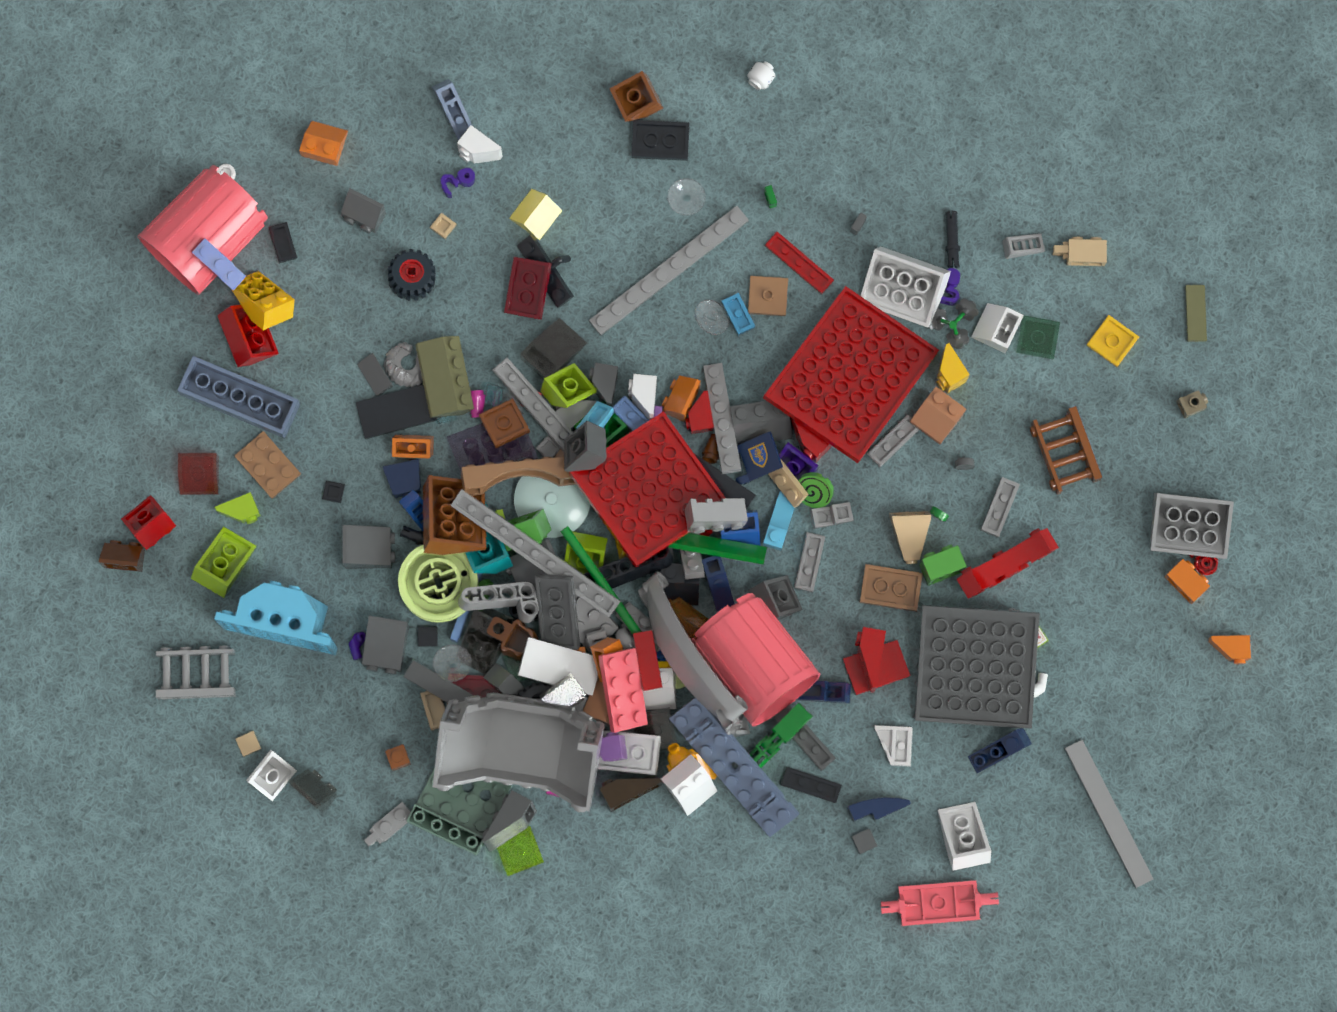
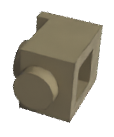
(1187, 408)

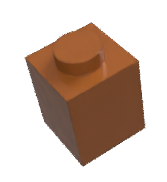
(398, 757)

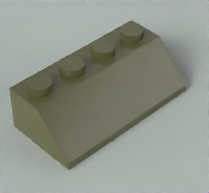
(444, 376)

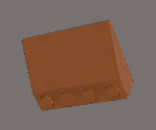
(445, 527)

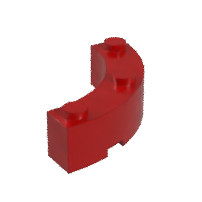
(1007, 564)

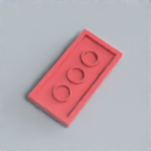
(623, 690)

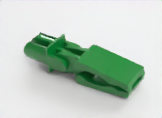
(785, 730)

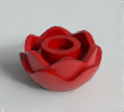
(1203, 569)

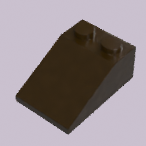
(622, 791)

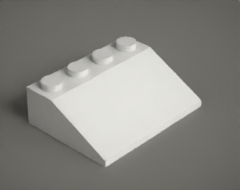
(904, 286)

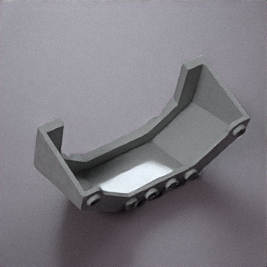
(519, 744)

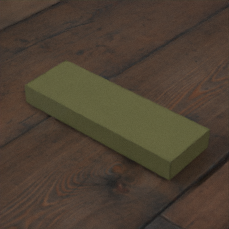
(1195, 313)

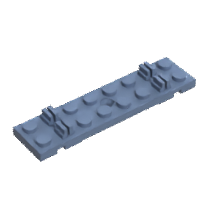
(748, 781)

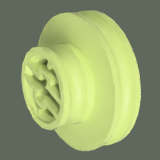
(414, 580)

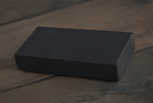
(283, 242)

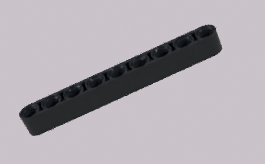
(620, 577)

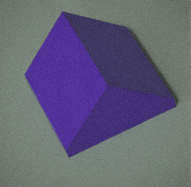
(796, 461)

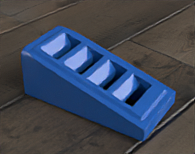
(409, 503)

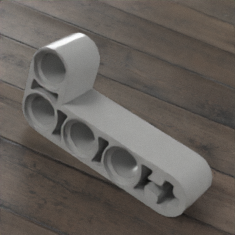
(498, 600)

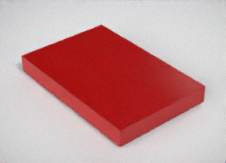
(891, 669)

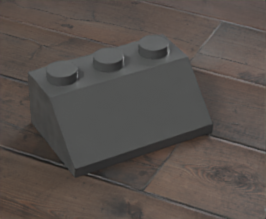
(757, 419)

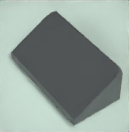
(375, 374)

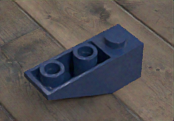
(717, 582)
(1000, 750)

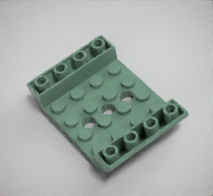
(457, 814)

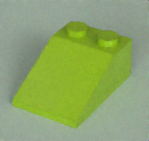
(223, 562)

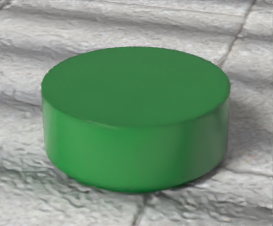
(939, 514)

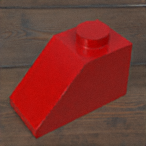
(700, 415)

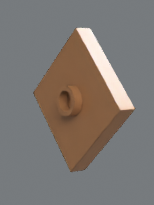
(768, 296)

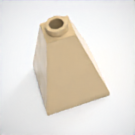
(910, 533)

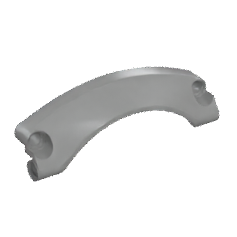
(686, 659)

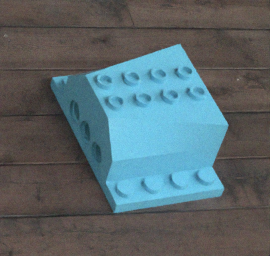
(280, 616)

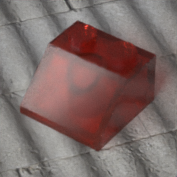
(198, 473)

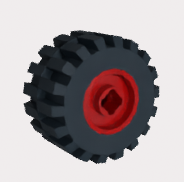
(411, 275)

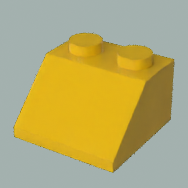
(951, 371)

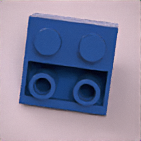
(748, 534)

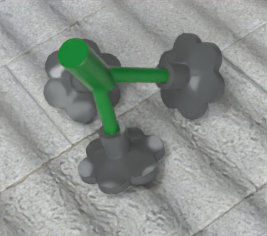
(957, 337)

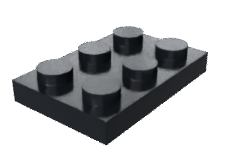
(660, 140)

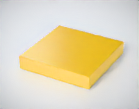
(1112, 341)

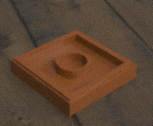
(504, 423)

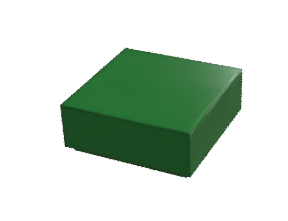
(770, 196)

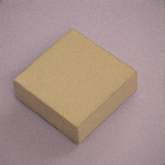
(443, 226)
(248, 743)

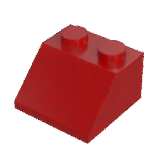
(148, 522)

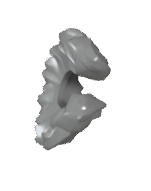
(396, 372)

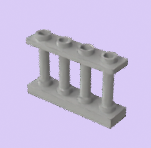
(205, 689)

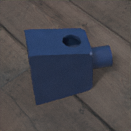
(403, 477)

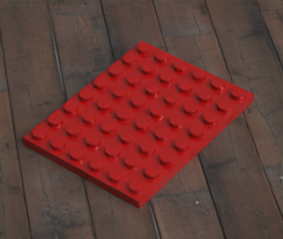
(851, 374)

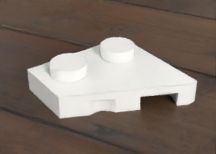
(896, 743)

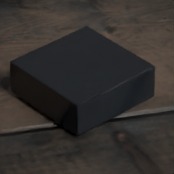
(333, 492)
(427, 636)

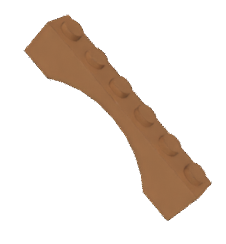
(480, 478)

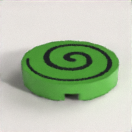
(818, 488)

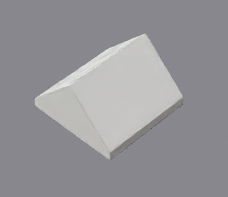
(271, 775)

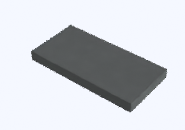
(557, 610)

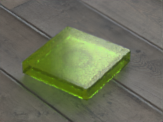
(520, 852)

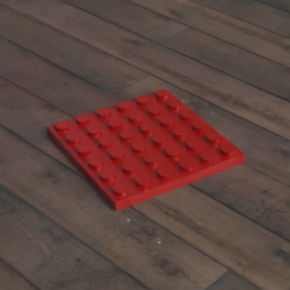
(646, 488)

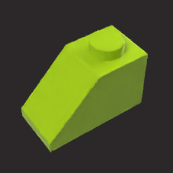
(240, 509)

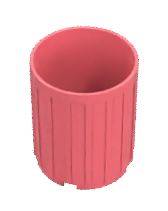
(208, 209)
(755, 658)

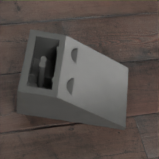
(509, 821)

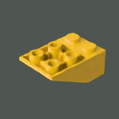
(264, 300)

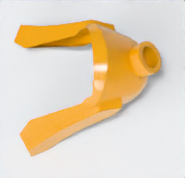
(679, 753)

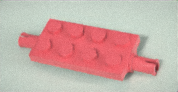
(939, 903)

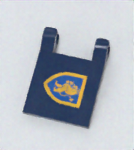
(759, 457)

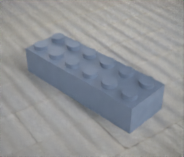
(238, 397)

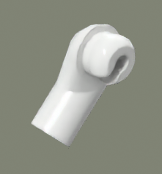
(1040, 686)

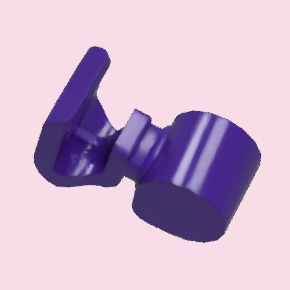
(464, 177)
(952, 283)

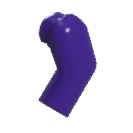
(355, 644)

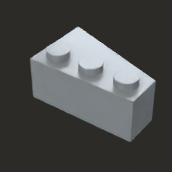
(715, 515)

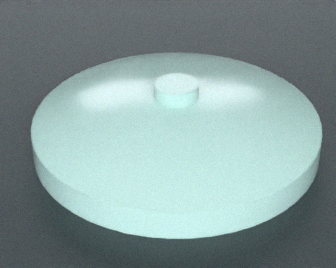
(561, 504)

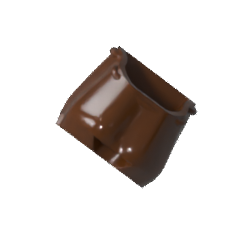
(513, 637)

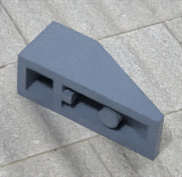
(452, 107)

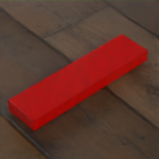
(799, 262)

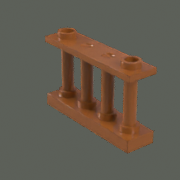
(1078, 436)

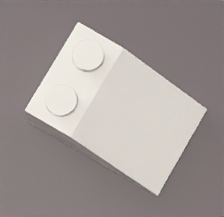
(689, 784)
(964, 836)

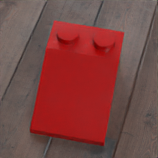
(809, 443)
(870, 649)

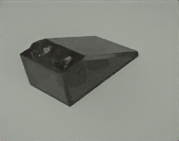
(314, 790)

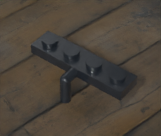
(556, 287)

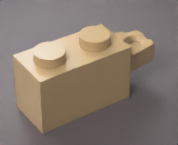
(1083, 252)

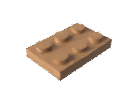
(267, 465)
(891, 587)

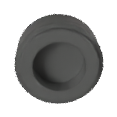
(964, 464)

